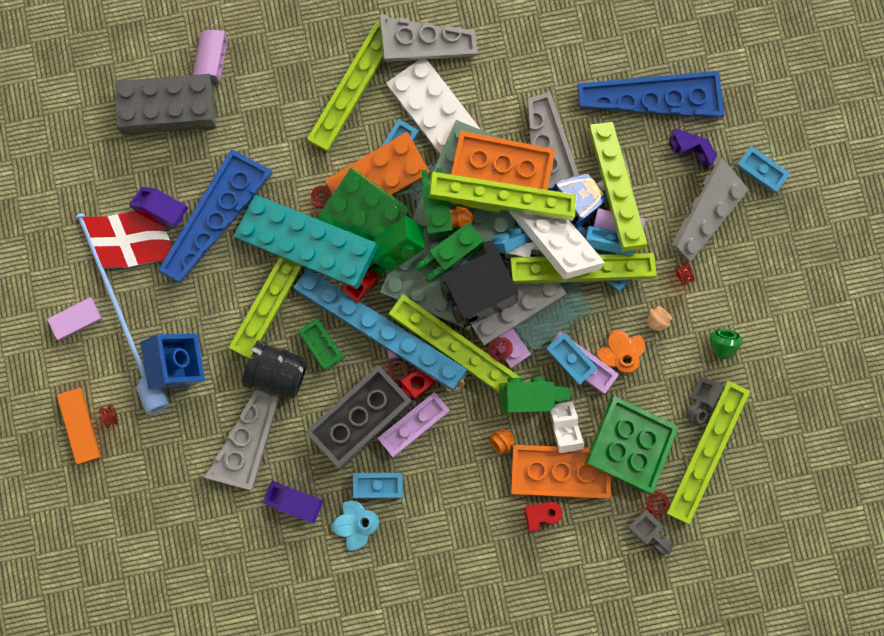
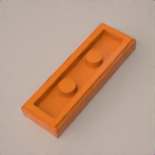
(79, 426)

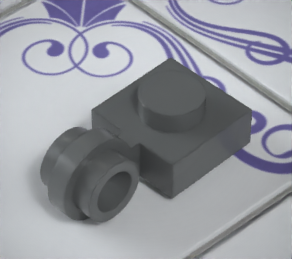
(704, 394)
(646, 529)

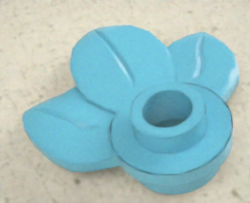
(351, 525)

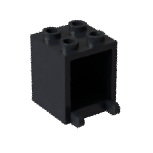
(479, 287)

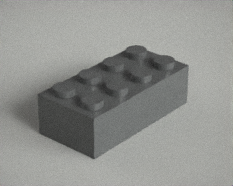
(165, 104)
(359, 417)

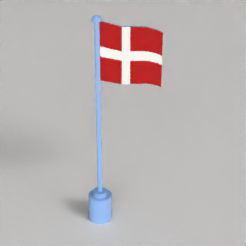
(128, 242)

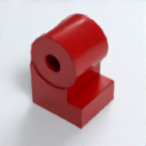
(367, 284)
(416, 384)
(542, 513)

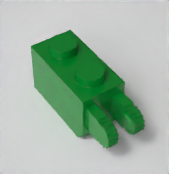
(436, 212)
(397, 245)
(452, 251)
(530, 396)

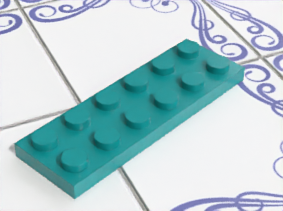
(306, 241)

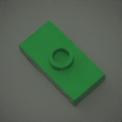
(321, 344)

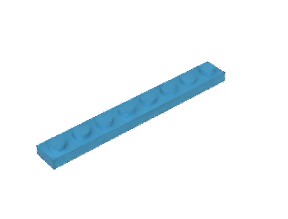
(380, 330)

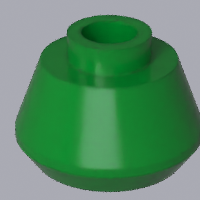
(725, 343)

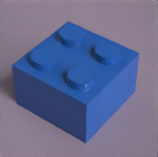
(172, 361)

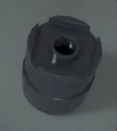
(274, 371)

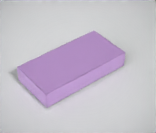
(74, 319)

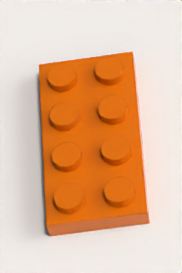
(502, 161)
(390, 166)
(556, 474)

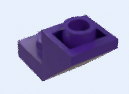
(686, 143)
(160, 205)
(293, 502)

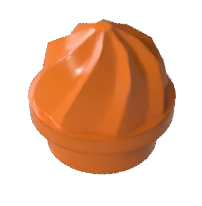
(460, 217)
(502, 441)

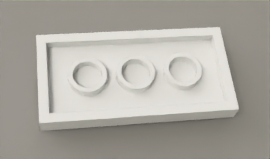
(429, 102)
(560, 244)

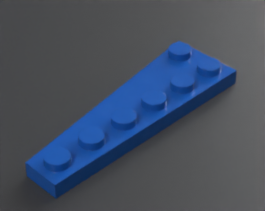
(676, 95)
(220, 205)

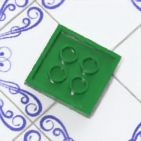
(362, 207)
(631, 445)

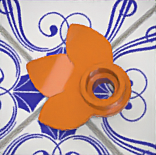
(620, 348)

